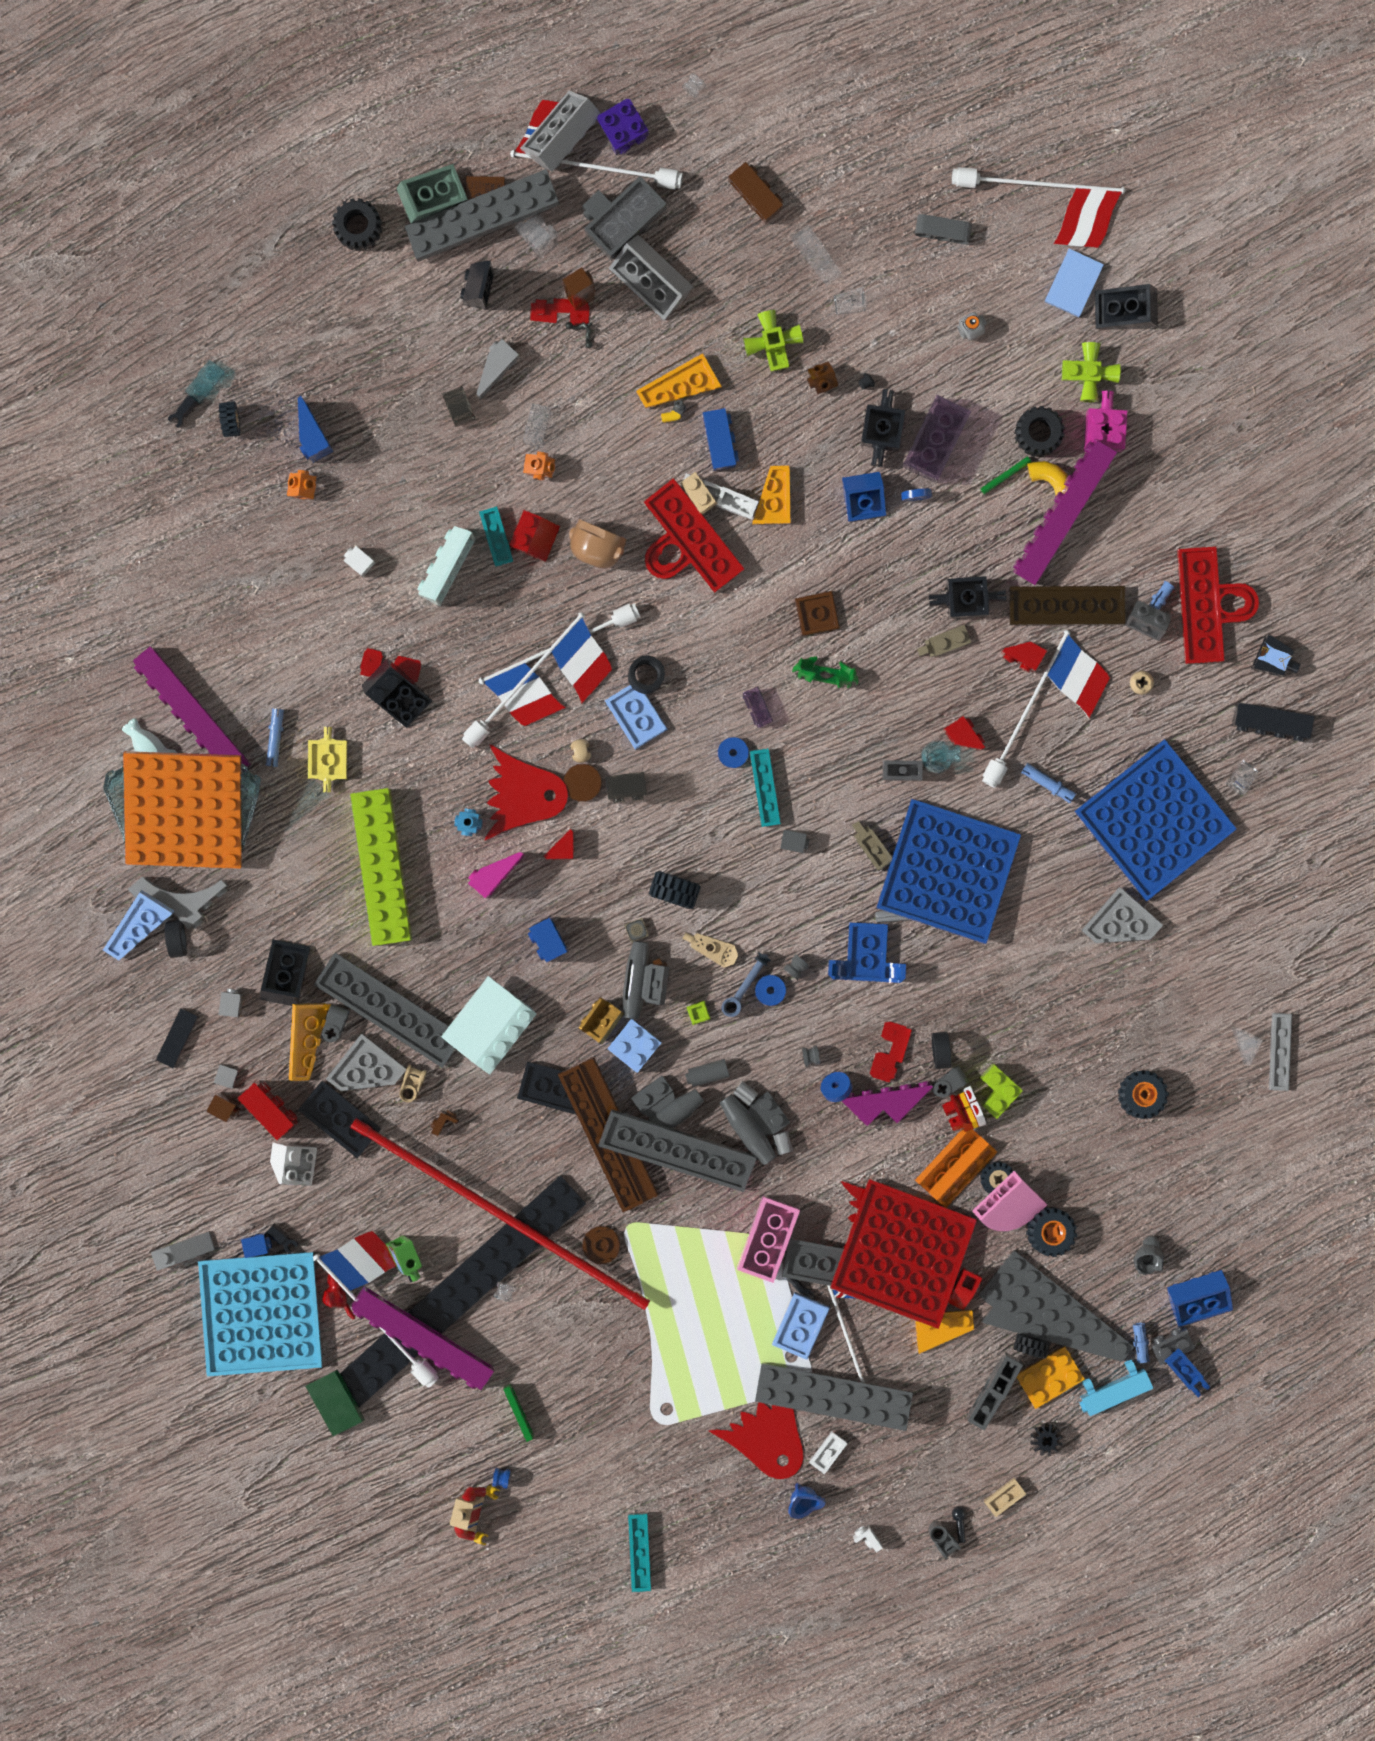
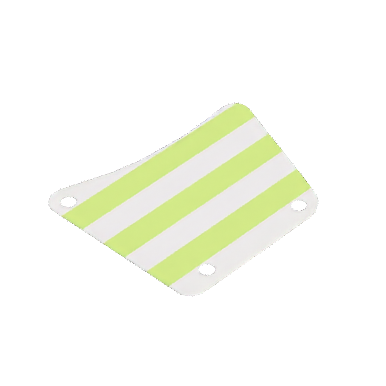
(705, 1319)

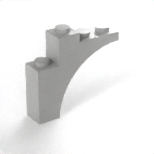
(185, 906)

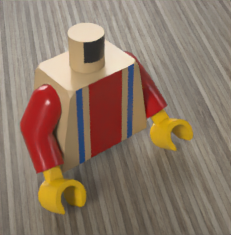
(468, 1510)

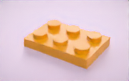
(1050, 1377)

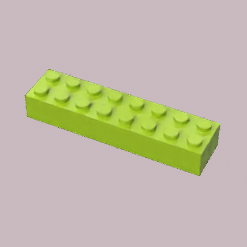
(381, 866)

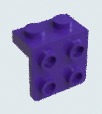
(623, 126)

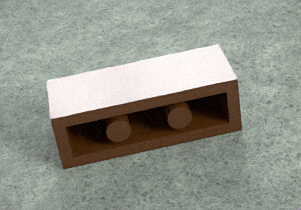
(756, 192)

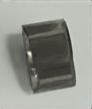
(458, 406)

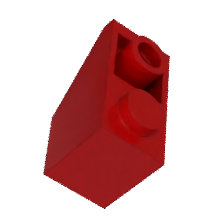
(1026, 654)
(963, 735)
(964, 1288)

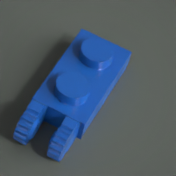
(1186, 1371)

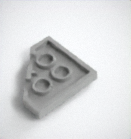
(1121, 920)
(365, 1067)

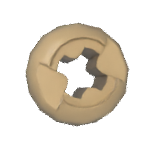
(1136, 686)
(580, 750)

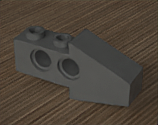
(994, 1390)

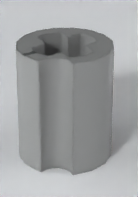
(745, 1093)
(782, 1142)

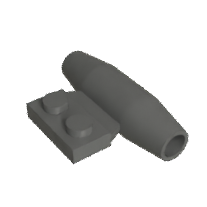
(643, 981)
(660, 1105)
(753, 1124)

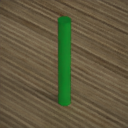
(1005, 475)

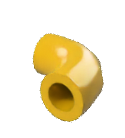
(1048, 472)

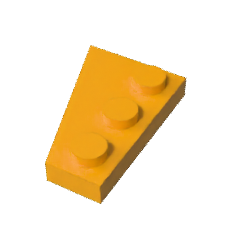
(775, 498)
(952, 1325)

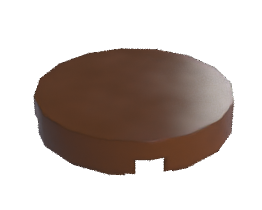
(582, 782)
(601, 1245)

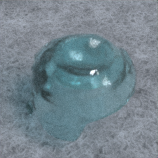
(938, 756)

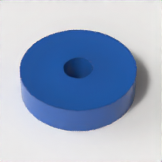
(916, 494)
(733, 761)
(770, 981)
(841, 1092)

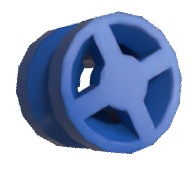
(501, 1478)

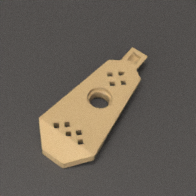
(719, 949)

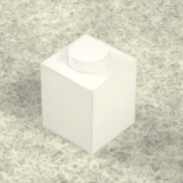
(358, 561)

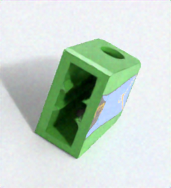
(402, 1251)

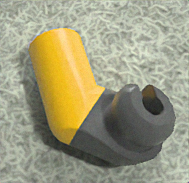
(676, 412)

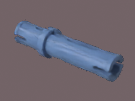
(274, 737)
(1049, 783)

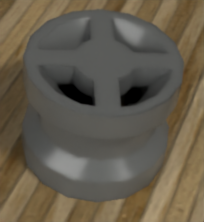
(811, 1056)

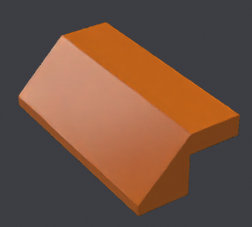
(956, 1166)

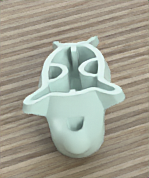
(144, 740)

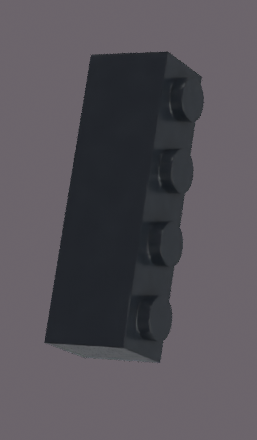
(1273, 721)

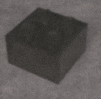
(626, 786)

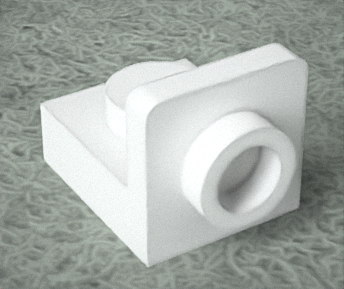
(871, 1539)

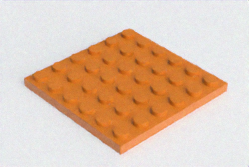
(182, 809)

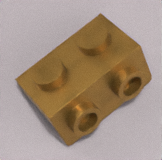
(601, 1020)

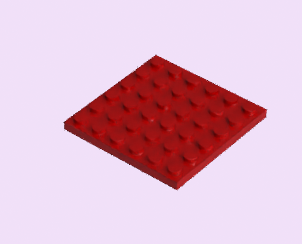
(903, 1254)

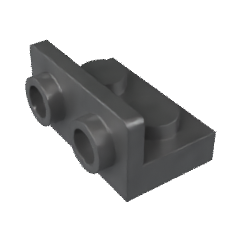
(1148, 620)
(1166, 1345)

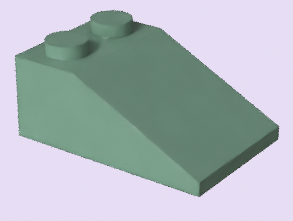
(431, 193)

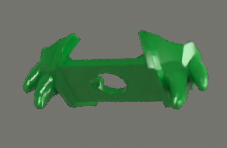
(810, 671)

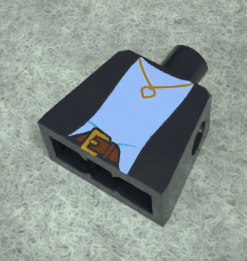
(1274, 658)

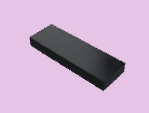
(177, 1038)

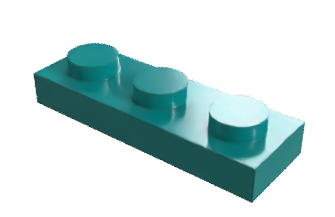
(496, 536)

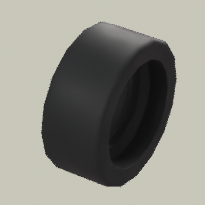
(648, 660)
(175, 939)
(941, 1050)

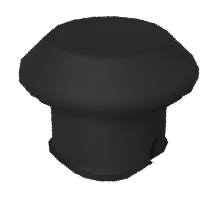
(866, 381)

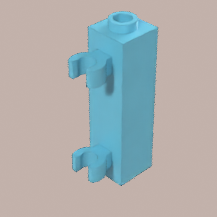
(1116, 1391)

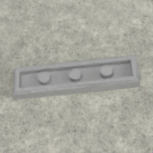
(1280, 1051)

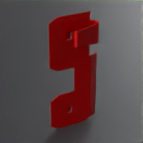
(559, 305)
(372, 660)
(884, 1064)

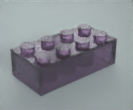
(936, 439)

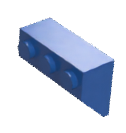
(1200, 1298)

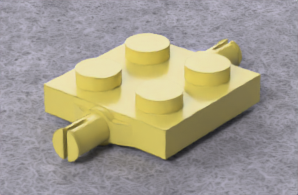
(327, 759)

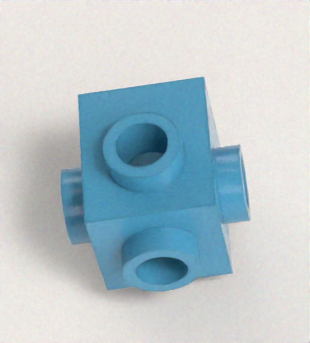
(476, 822)

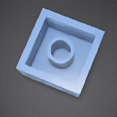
(634, 1045)

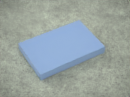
(1074, 283)
(636, 716)
(800, 1325)

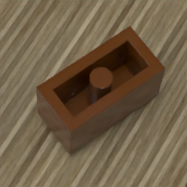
(224, 1107)

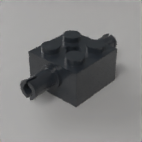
(893, 421)
(959, 607)

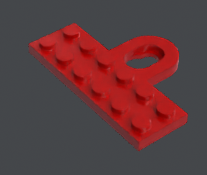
(692, 535)
(1202, 604)

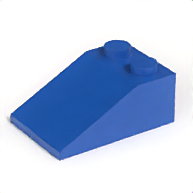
(310, 434)

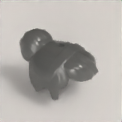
(1155, 1260)

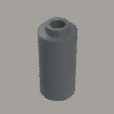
(707, 1073)

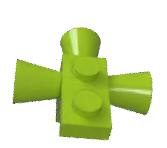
(773, 341)
(1089, 372)

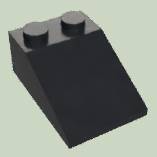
(478, 285)
(1126, 307)
(284, 973)

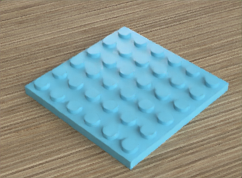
(260, 1314)

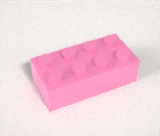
(768, 1239)

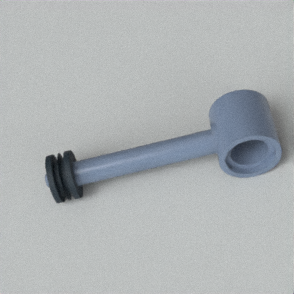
(762, 960)

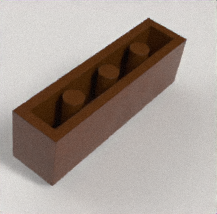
(579, 288)

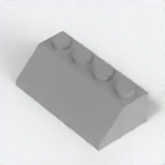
(561, 130)
(650, 277)

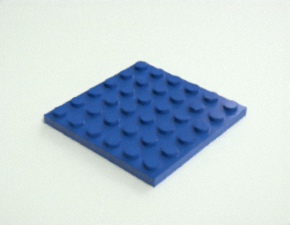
(1155, 820)
(948, 871)

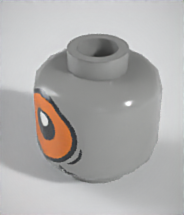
(971, 326)

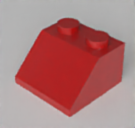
(534, 536)

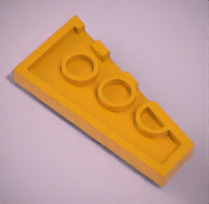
(684, 381)
(305, 1037)

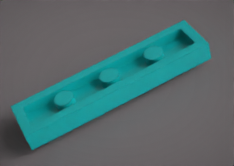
(765, 787)
(639, 1552)

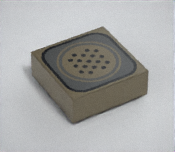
(636, 930)

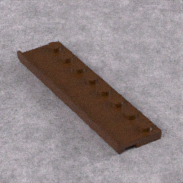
(592, 1105)

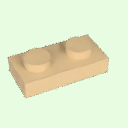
(698, 493)
(1004, 1497)

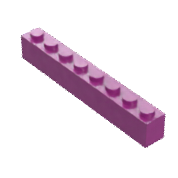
(1064, 511)
(185, 705)
(422, 1338)

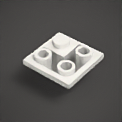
(293, 1163)

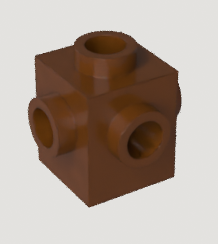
(822, 378)

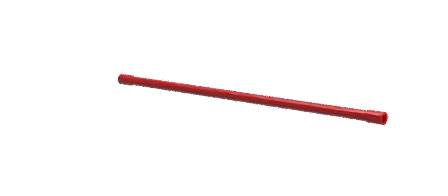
(633, 1296)

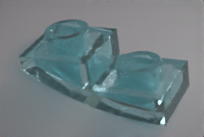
(205, 381)

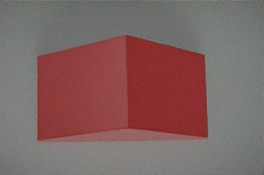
(563, 848)

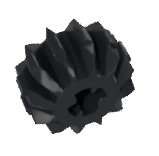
(1048, 1433)

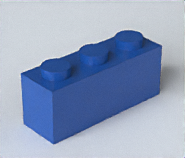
(720, 439)

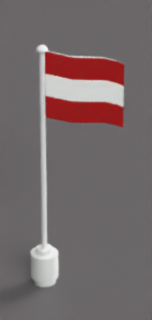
(1086, 213)

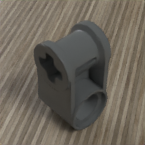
(335, 1019)
(952, 1080)
(945, 1542)

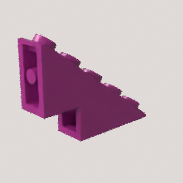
(893, 1102)

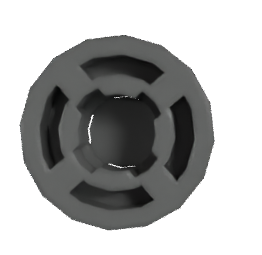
(796, 967)

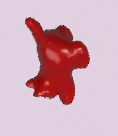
(336, 1297)

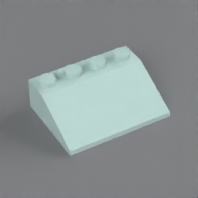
(447, 565)
(489, 1025)

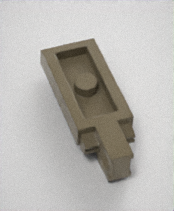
(945, 642)
(872, 846)

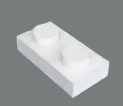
(828, 1452)

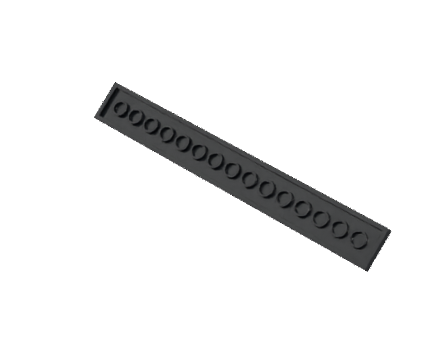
(465, 1286)

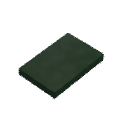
(335, 1402)

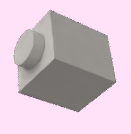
(231, 1003)

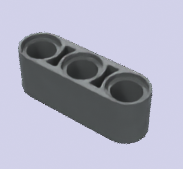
(943, 229)

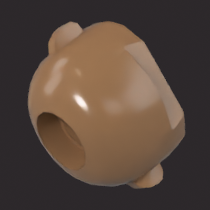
(596, 545)

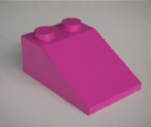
(491, 876)

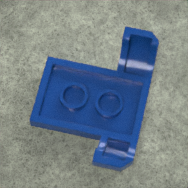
(867, 956)

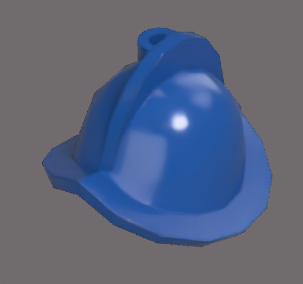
(804, 1501)

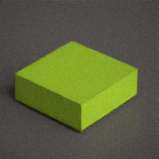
(698, 1012)

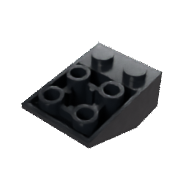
(396, 693)

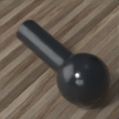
(801, 1289)
(959, 1514)

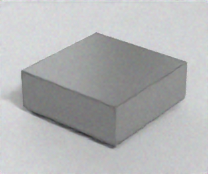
(226, 1076)

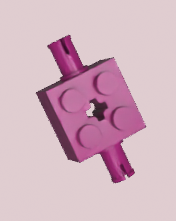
(1112, 419)

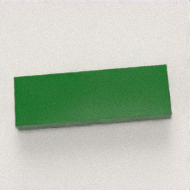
(518, 1412)

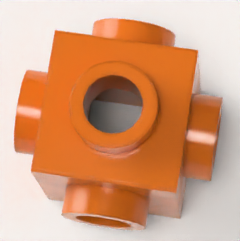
(539, 466)
(301, 485)

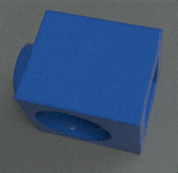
(256, 1245)

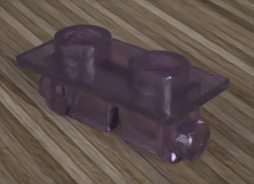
(760, 712)

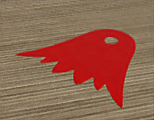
(522, 794)
(766, 1438)

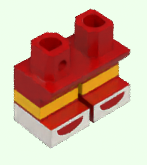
(968, 1111)

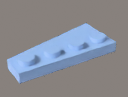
(140, 920)

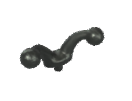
(589, 344)

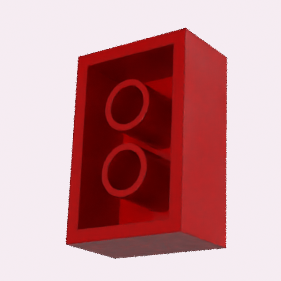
(268, 1109)

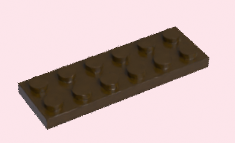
(1067, 605)

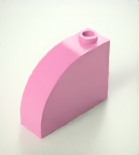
(1010, 1205)

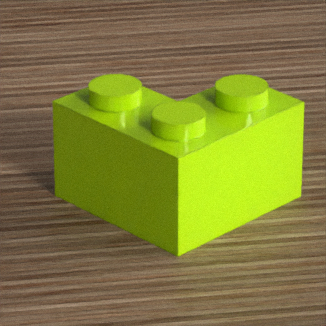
(1004, 1091)

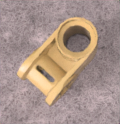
(412, 1082)

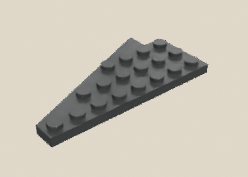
(1037, 1307)

